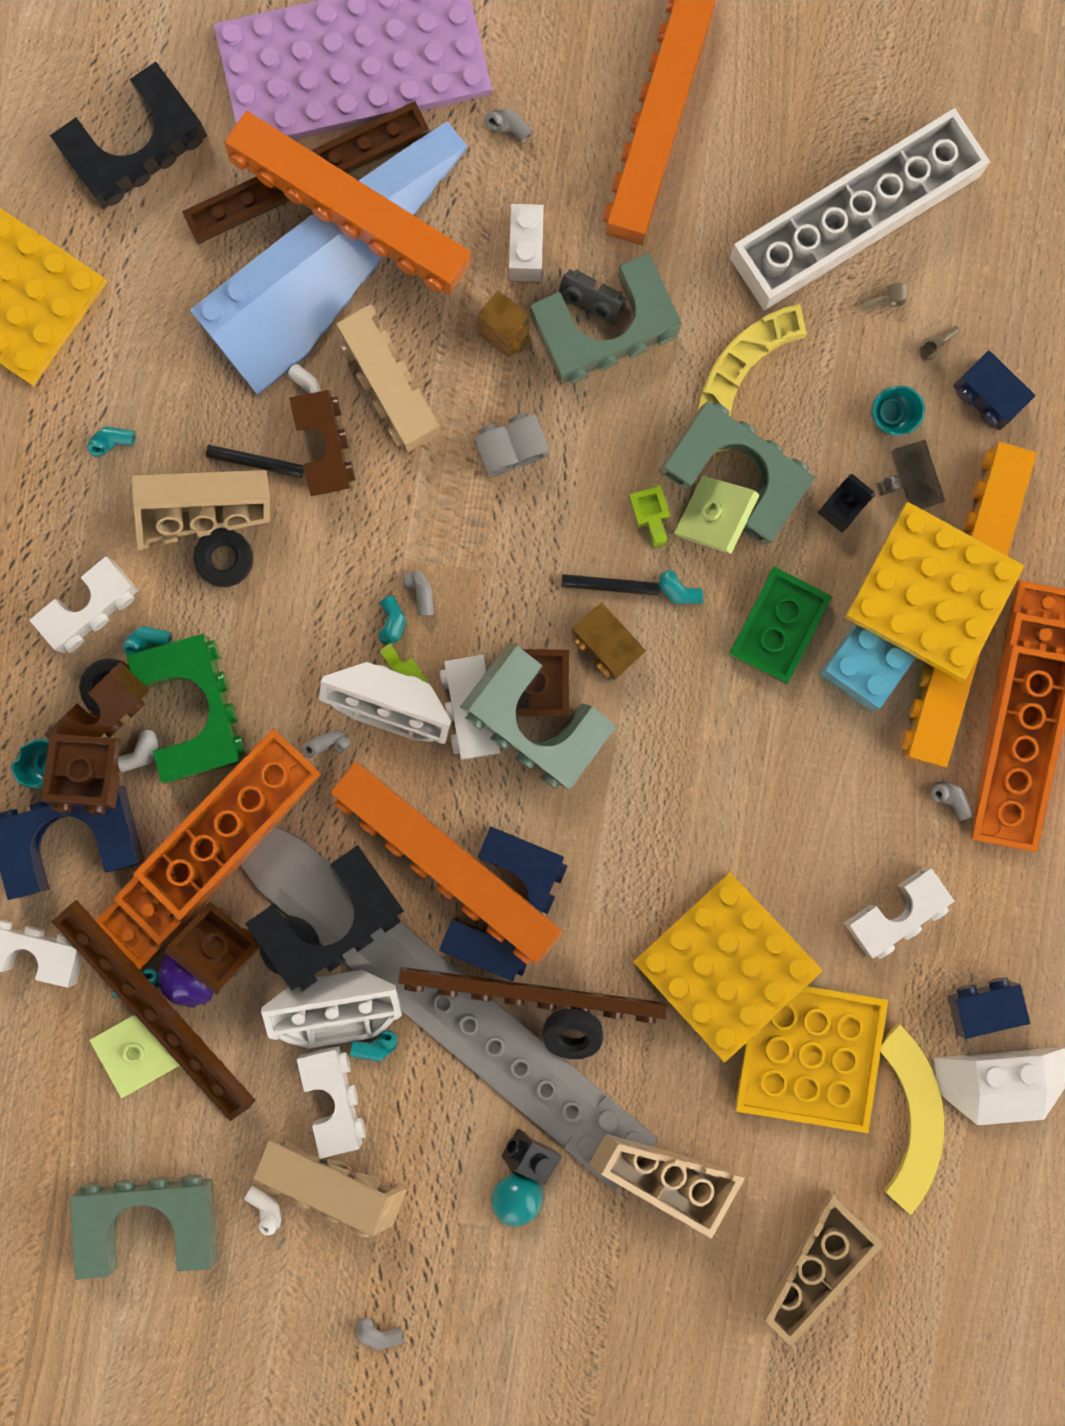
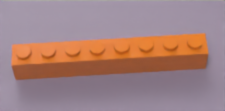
(659, 119)
(347, 203)
(447, 863)

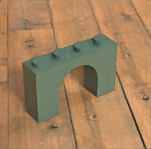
(578, 354)
(781, 479)
(494, 707)
(184, 1202)

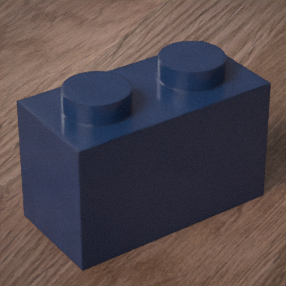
(993, 391)
(988, 1008)

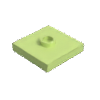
(716, 514)
(132, 1055)

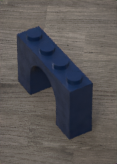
(23, 833)
(538, 871)

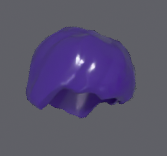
(181, 986)

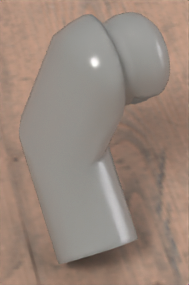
(508, 121)
(423, 591)
(325, 741)
(954, 796)
(376, 1339)

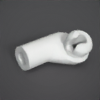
(303, 379)
(142, 753)
(268, 1210)

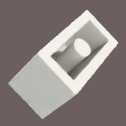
(526, 242)

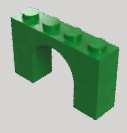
(217, 743)

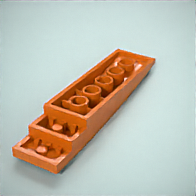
(1024, 721)
(207, 848)

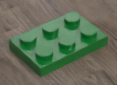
(780, 625)

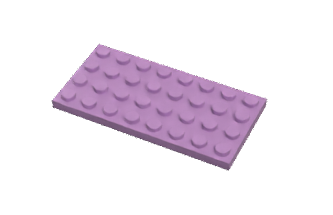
(351, 61)

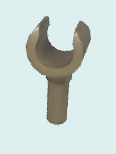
(896, 297)
(939, 341)

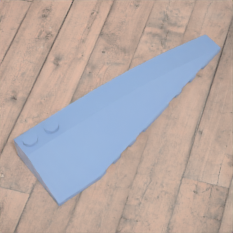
(296, 287)

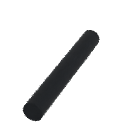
(255, 461)
(610, 584)

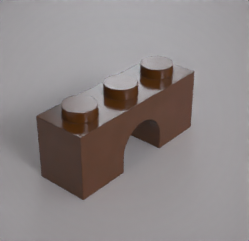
(319, 412)
(116, 695)

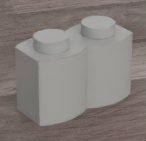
(511, 445)

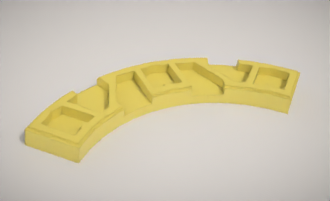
(747, 349)
(924, 1119)

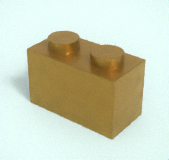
(504, 324)
(607, 641)

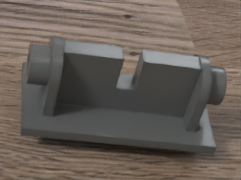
(602, 303)

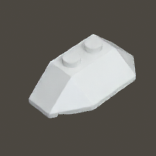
(387, 701)
(333, 1010)
(1002, 1084)

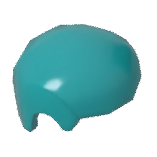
(897, 410)
(31, 764)
(516, 1200)

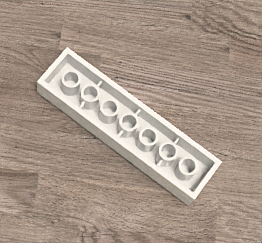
(859, 209)

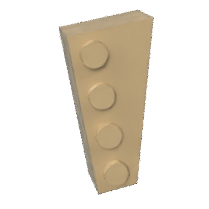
(387, 379)
(197, 503)
(675, 1183)
(329, 1187)
(823, 1265)

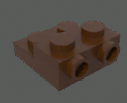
(549, 688)
(81, 773)
(213, 947)

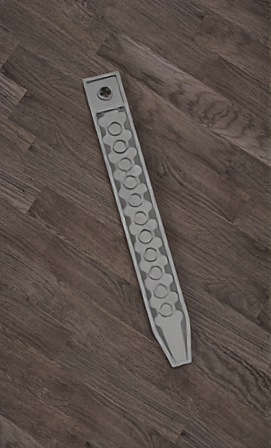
(471, 1029)

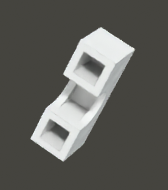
(109, 591)
(460, 678)
(924, 899)
(56, 957)
(328, 1071)

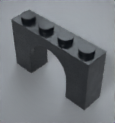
(114, 175)
(373, 909)

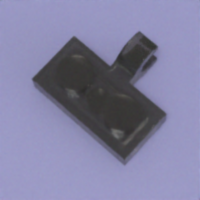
(915, 476)

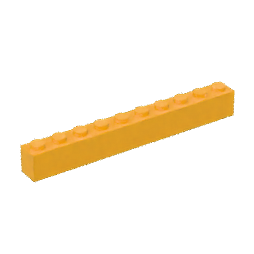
(993, 522)

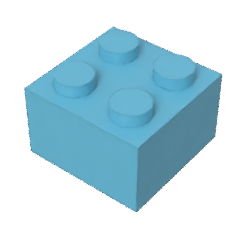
(866, 667)

